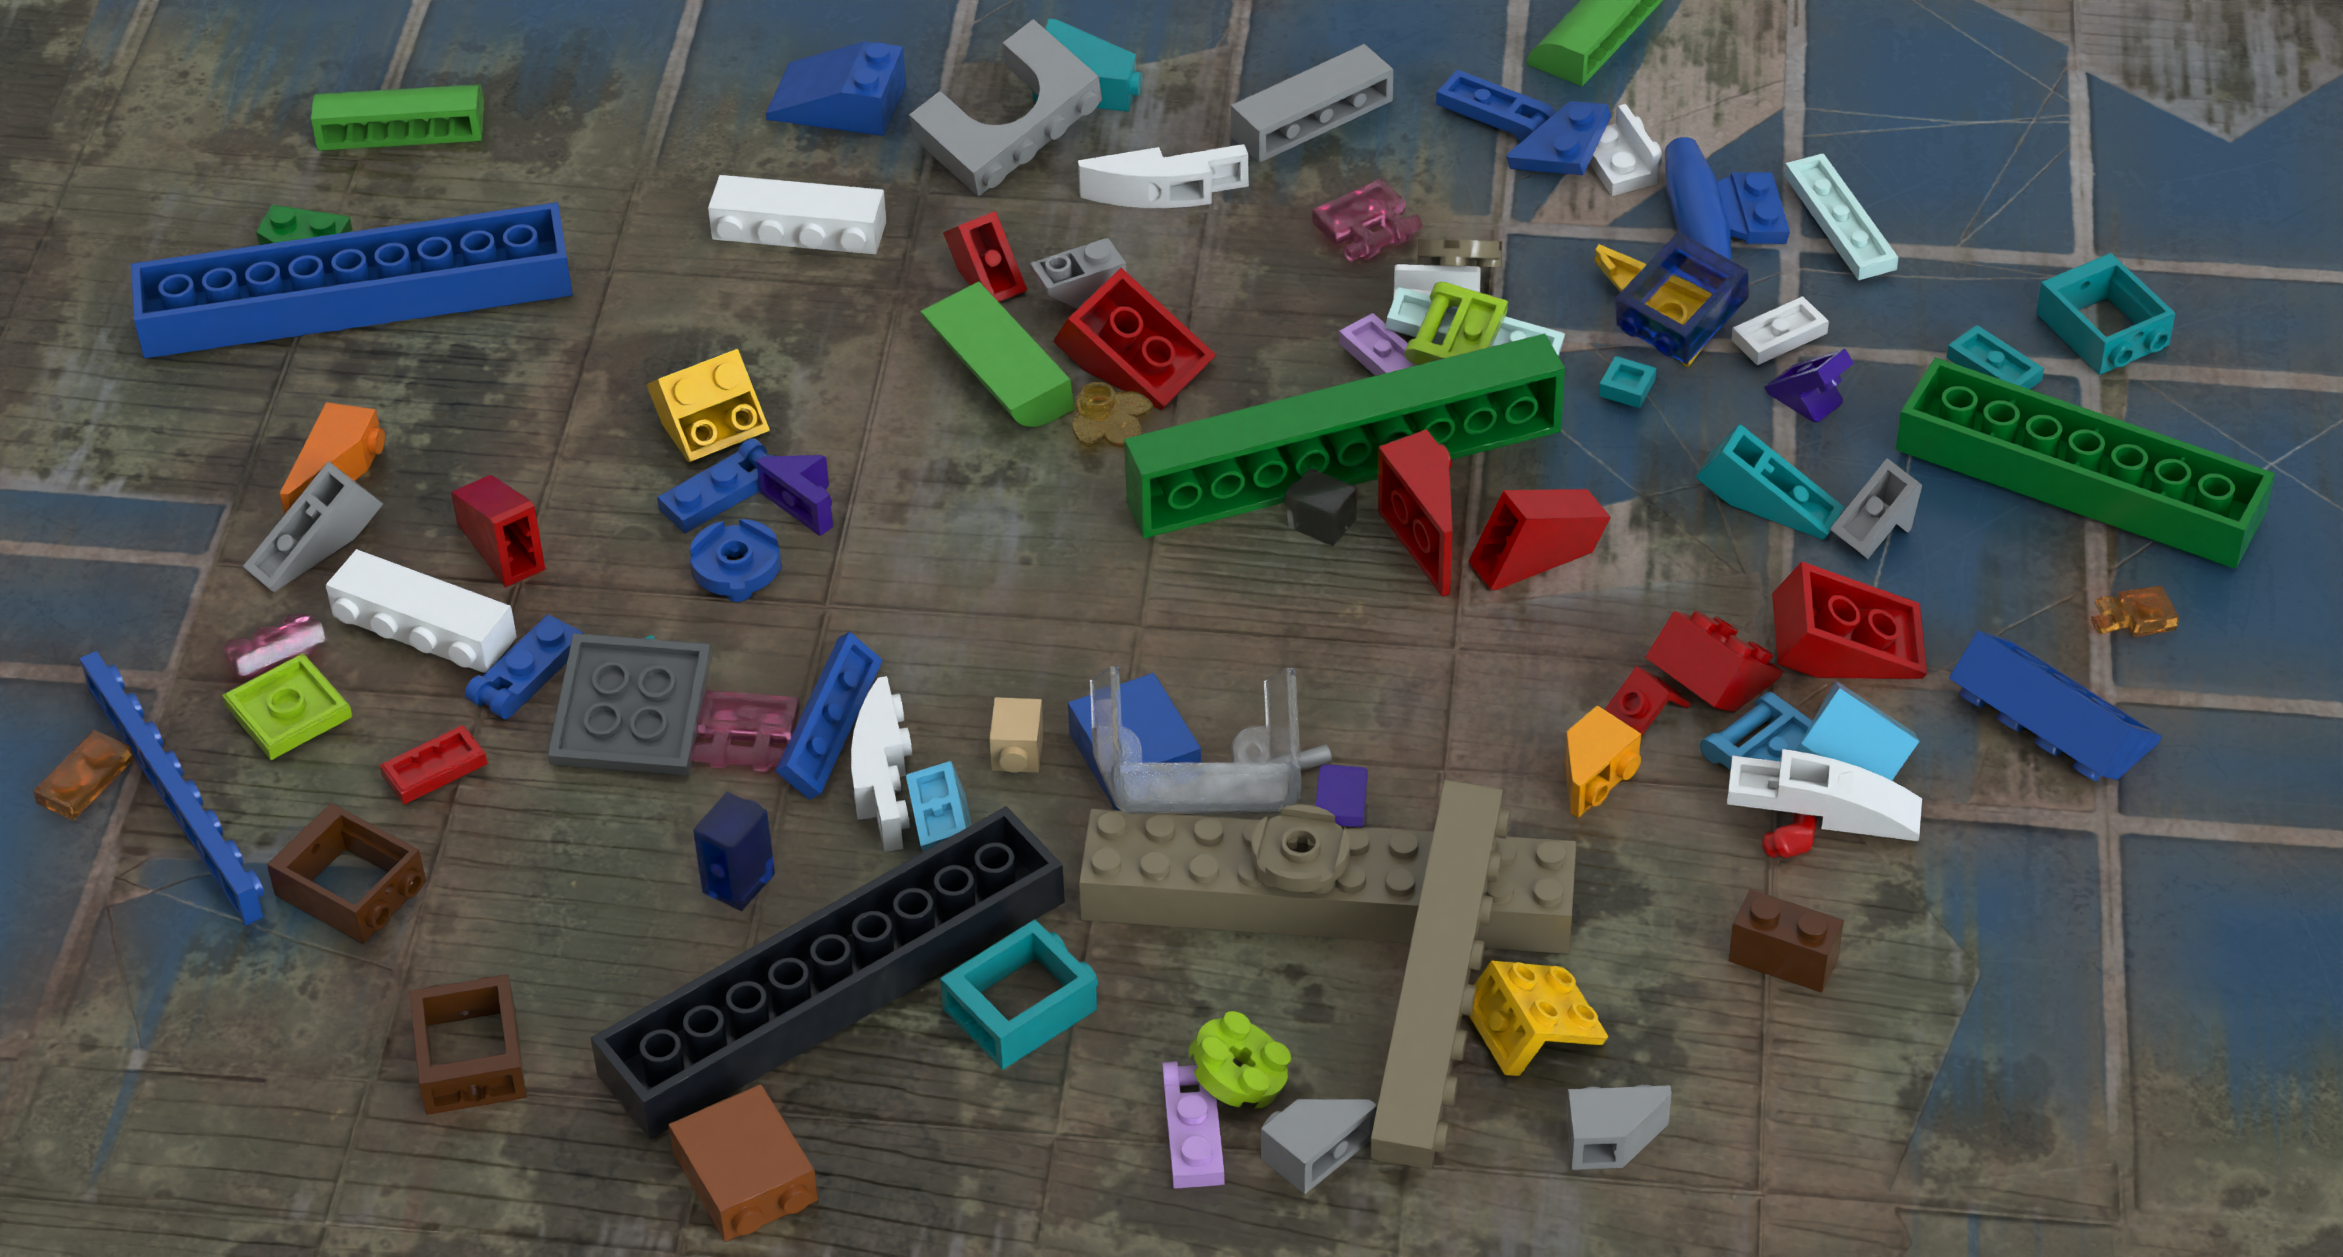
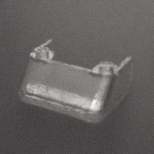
(1257, 781)

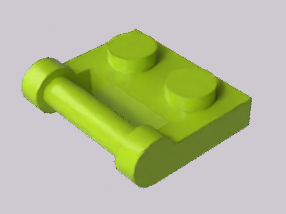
(1472, 328)

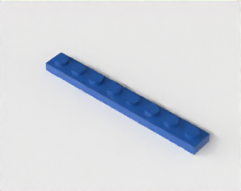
(179, 797)

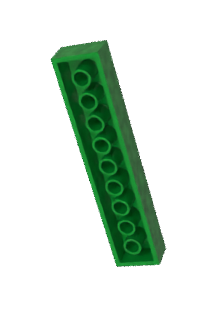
(1257, 452)

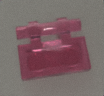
(1359, 212)
(745, 718)

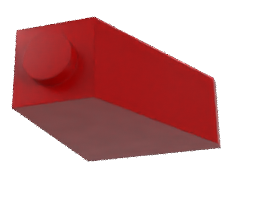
(500, 528)
(1536, 533)

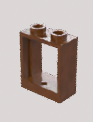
(320, 845)
(496, 1076)

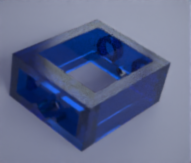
(1698, 265)

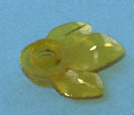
(1108, 414)

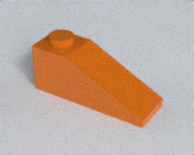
(342, 436)

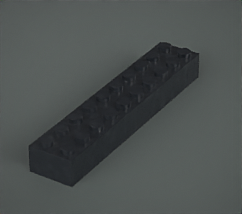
(827, 971)

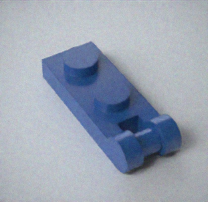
(1493, 104)
(714, 488)
(523, 668)

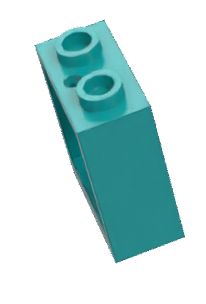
(2105, 279)
(1013, 1039)

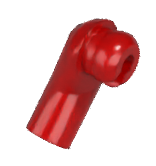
(1791, 839)

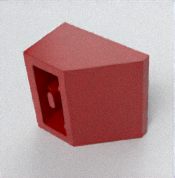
(1712, 660)

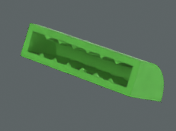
(1588, 37)
(398, 117)
(1002, 356)

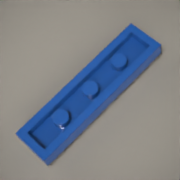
(829, 715)

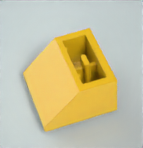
(708, 406)

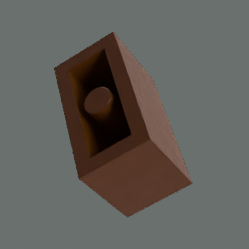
(1786, 940)

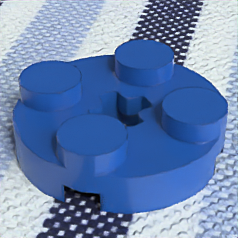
(735, 577)

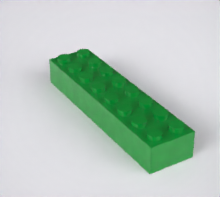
(2085, 462)

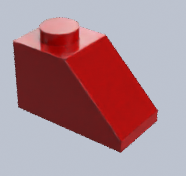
(985, 256)

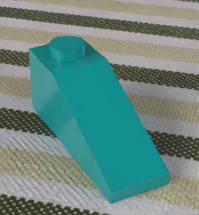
(1765, 484)

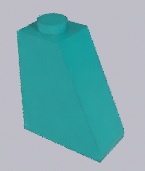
(1111, 63)

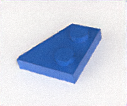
(1563, 141)

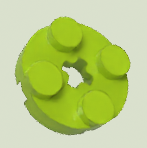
(1263, 1061)

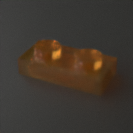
(83, 775)

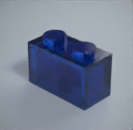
(734, 851)

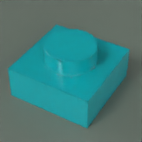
(1627, 382)

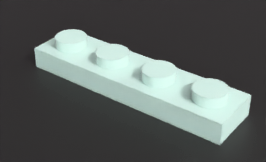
(1841, 216)
(1411, 307)

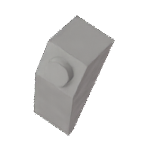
(316, 526)

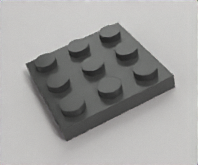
(630, 704)

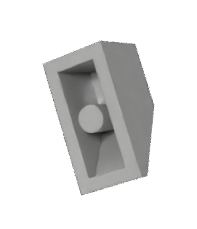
(1315, 1138)

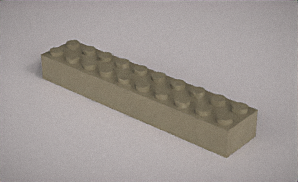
(1204, 877)

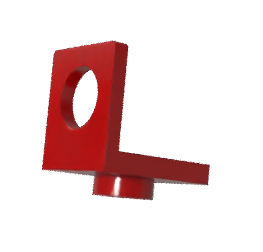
(1642, 699)

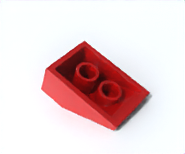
(1133, 342)
(1417, 502)
(1846, 628)

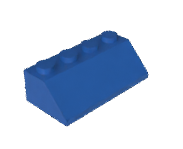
(2051, 706)

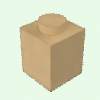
(1016, 734)

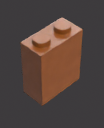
(743, 1163)

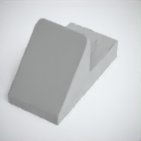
(1882, 503)

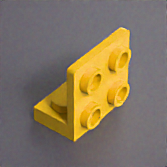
(1530, 1004)

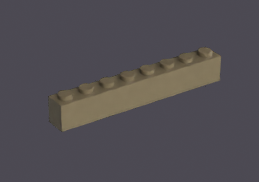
(1438, 974)

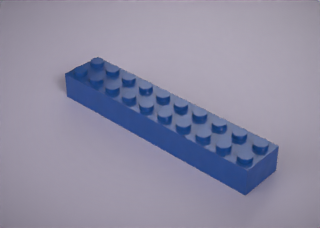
(349, 280)

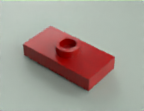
(433, 764)

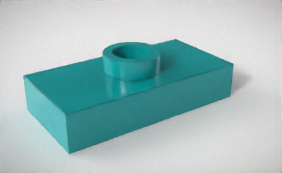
(1991, 356)

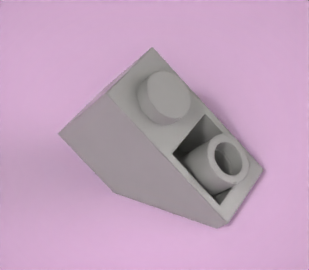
(1078, 272)
(1614, 1123)

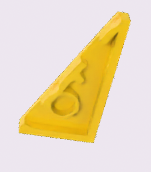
(1674, 298)

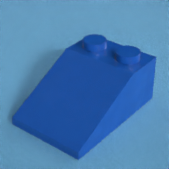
(842, 89)

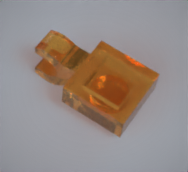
(2141, 610)

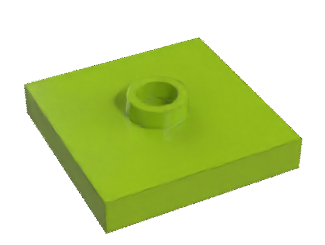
(287, 706)

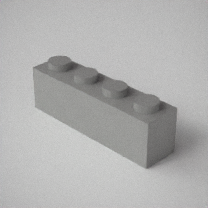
(1311, 103)

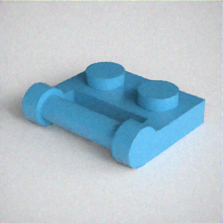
(1784, 732)

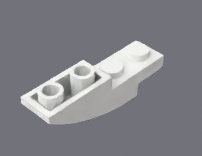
(1157, 181)
(879, 763)
(1821, 786)

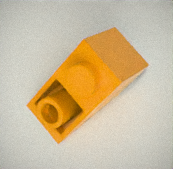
(1598, 757)

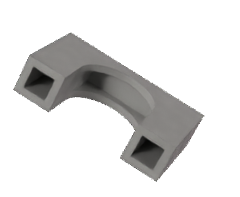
(986, 153)

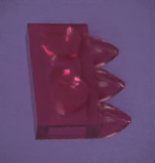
(273, 643)

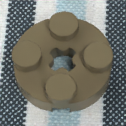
(1459, 252)
(1300, 872)

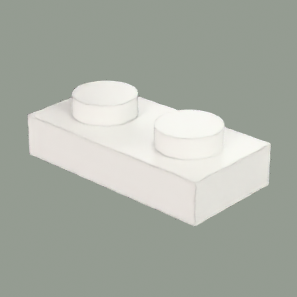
(1780, 330)

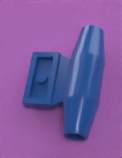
(1715, 210)

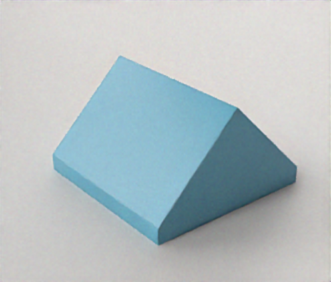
(1858, 734)

